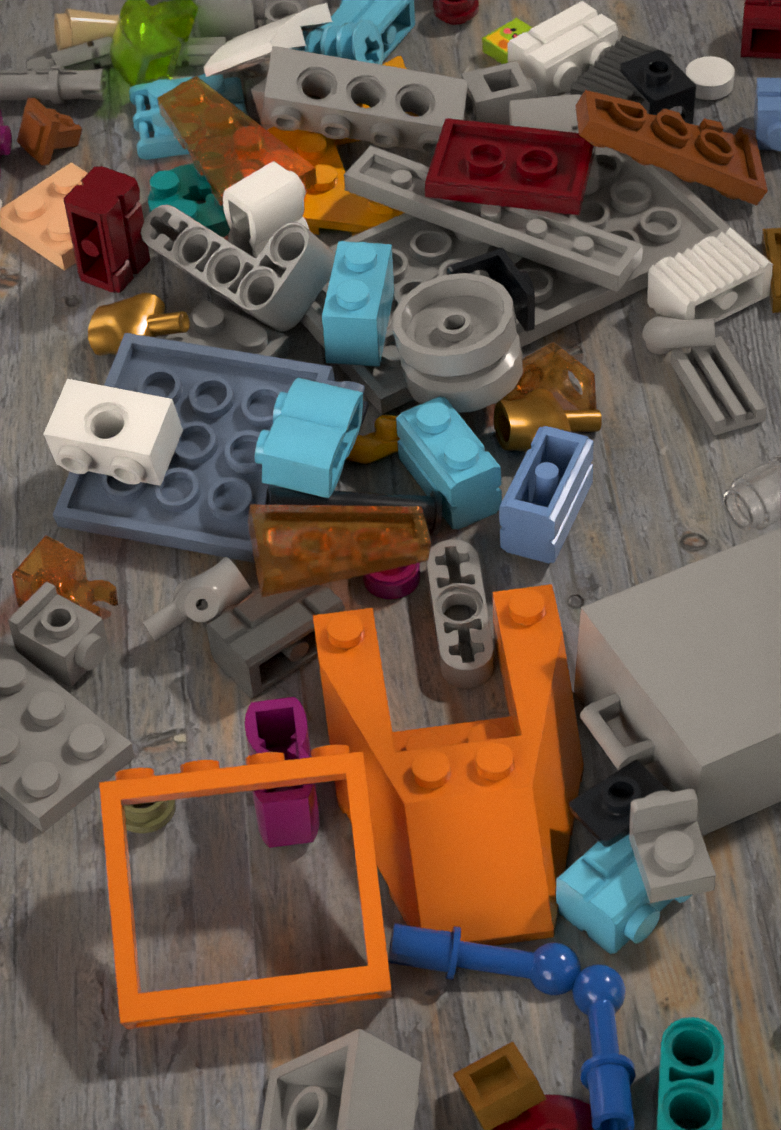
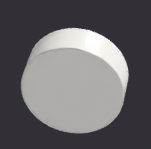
(712, 77)

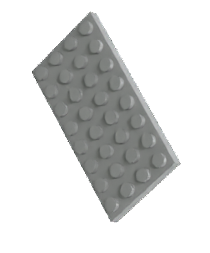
(631, 202)

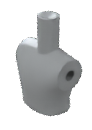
(200, 598)

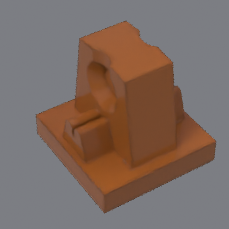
(46, 130)

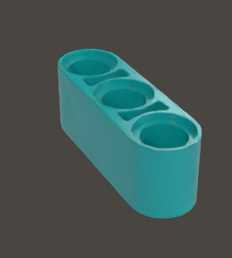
(689, 1090)

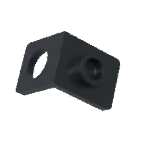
(661, 83)
(503, 270)
(606, 806)

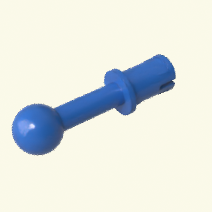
(549, 967)
(607, 1074)

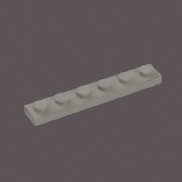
(532, 234)

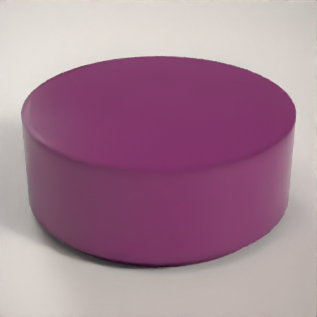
(393, 582)

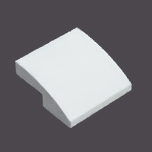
(257, 44)

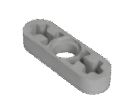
(452, 632)

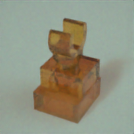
(65, 570)

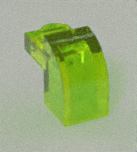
(147, 41)

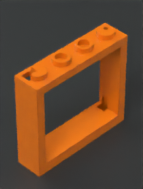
(255, 995)

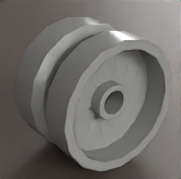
(458, 341)

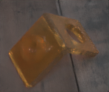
(549, 370)

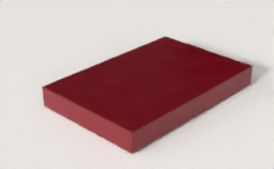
(510, 166)

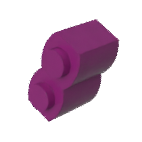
(290, 812)

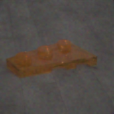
(331, 543)

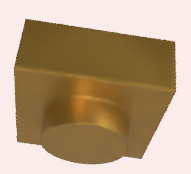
(499, 1086)

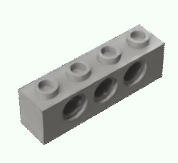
(350, 82)

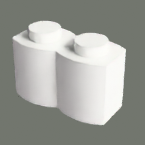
(262, 205)

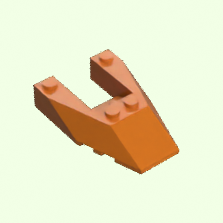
(473, 811)

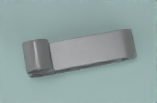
(270, 288)

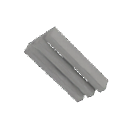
(736, 378)

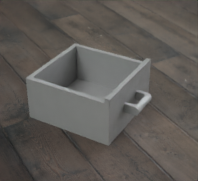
(693, 679)

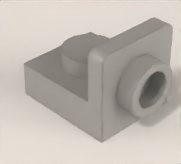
(670, 845)

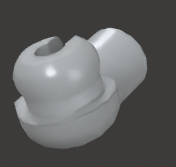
(667, 333)

